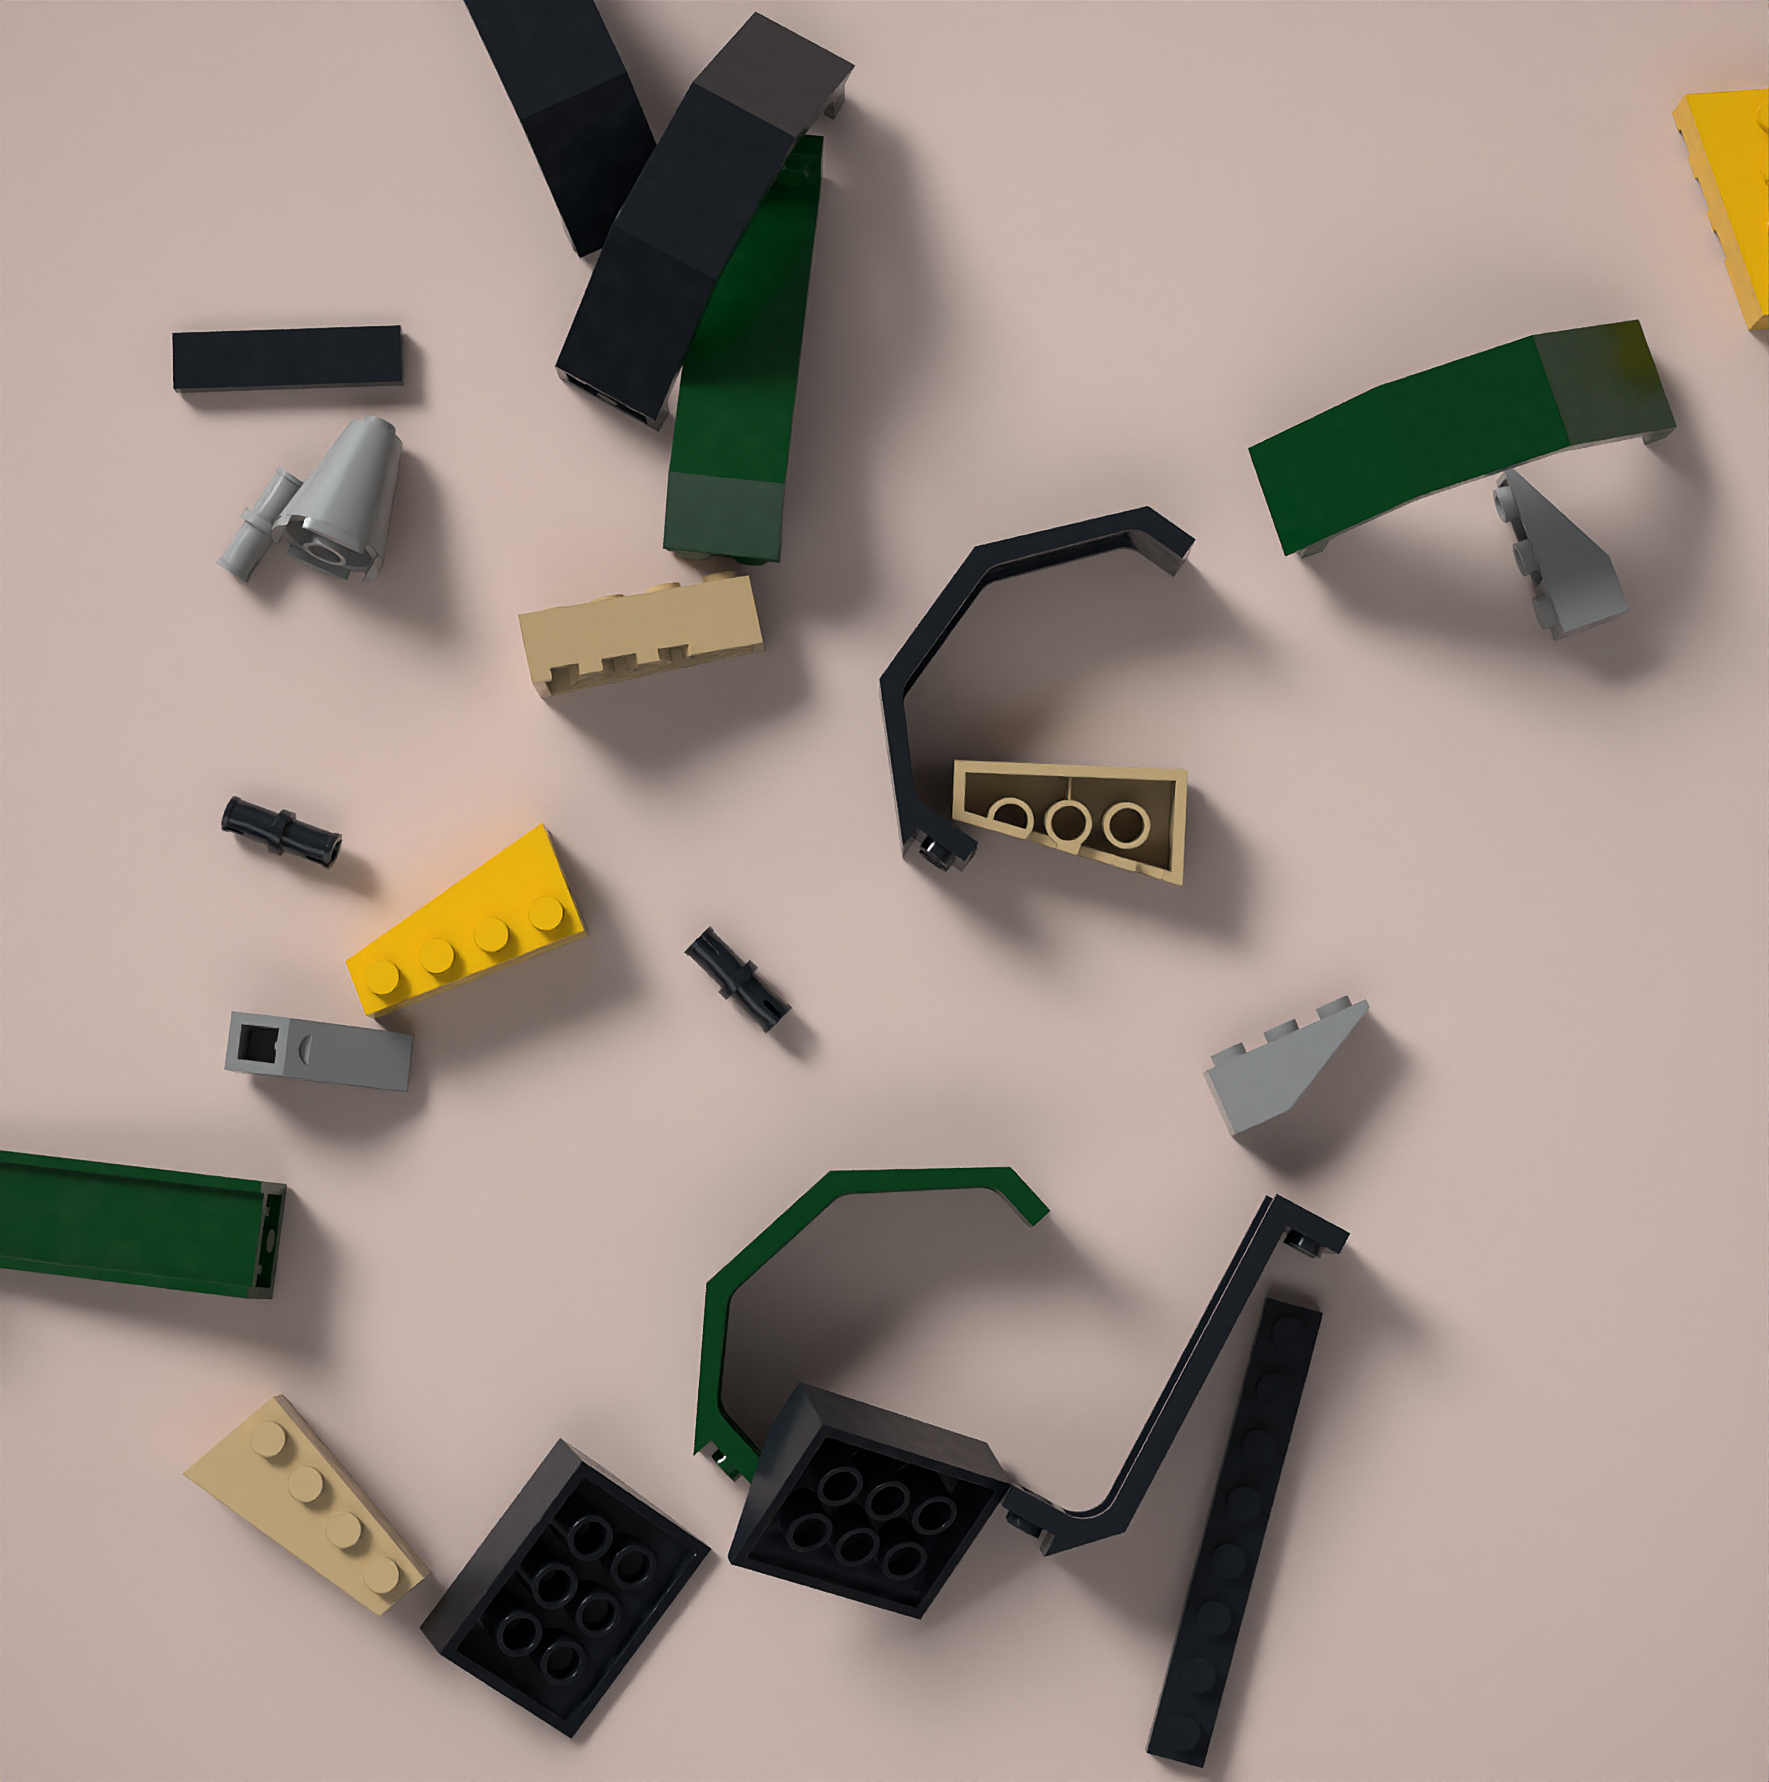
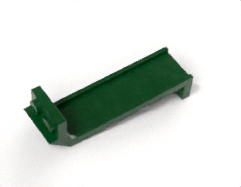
(744, 381)
(139, 1225)

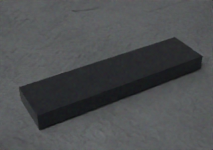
(288, 359)

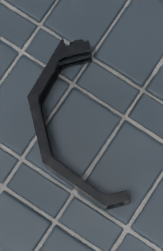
(571, 106)
(693, 213)
(988, 563)

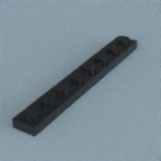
(1234, 1533)

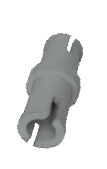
(255, 533)

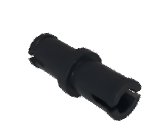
(281, 832)
(737, 979)

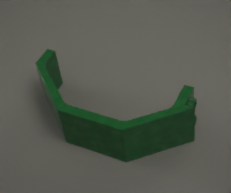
(1459, 427)
(736, 1451)

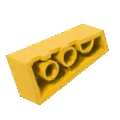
(1731, 160)
(482, 924)

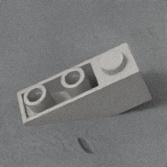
(1567, 568)
(318, 1051)
(1273, 1076)

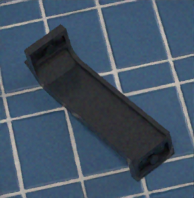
(1111, 1517)

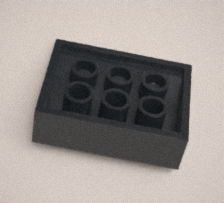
(865, 1502)
(564, 1589)

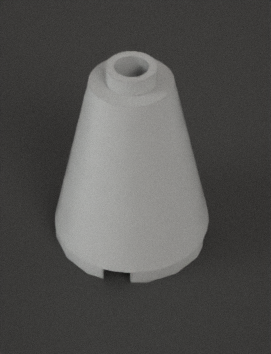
(346, 503)

